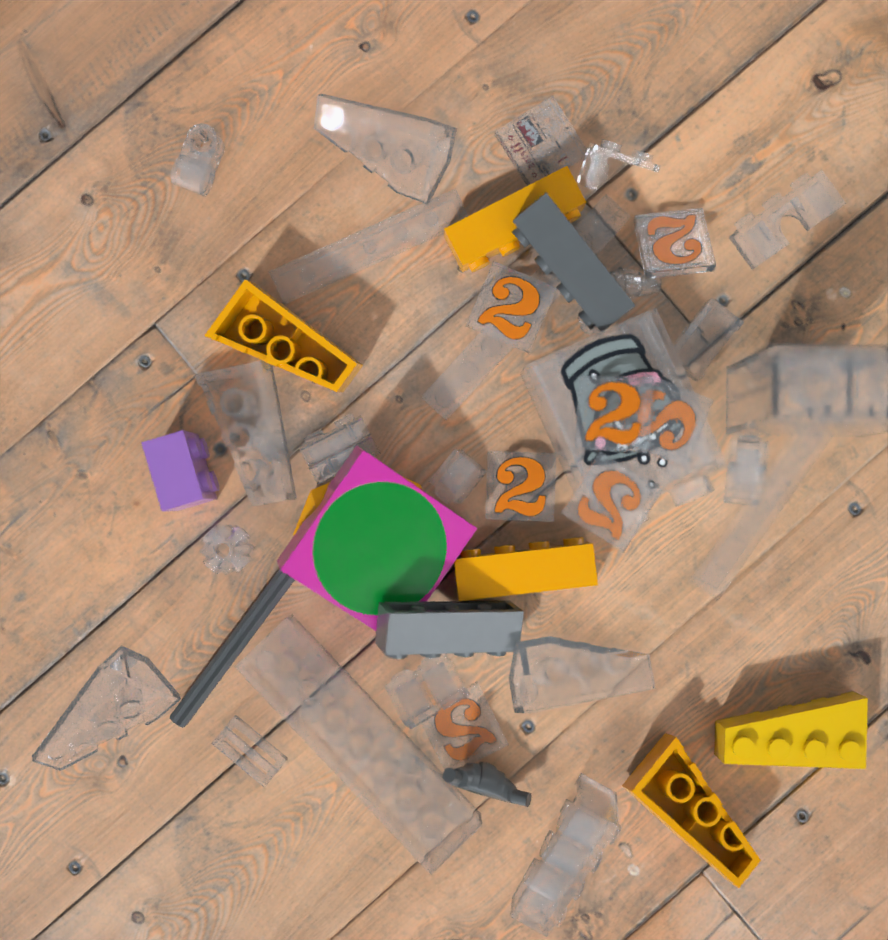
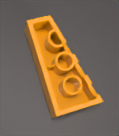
(273, 333)

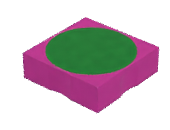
(374, 540)

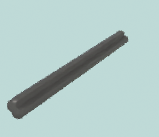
(231, 649)

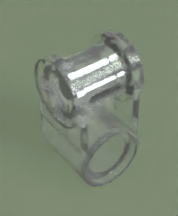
(196, 165)

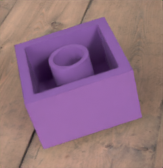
(180, 470)

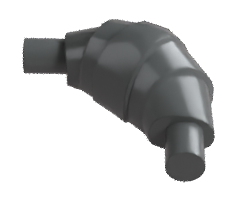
(486, 781)

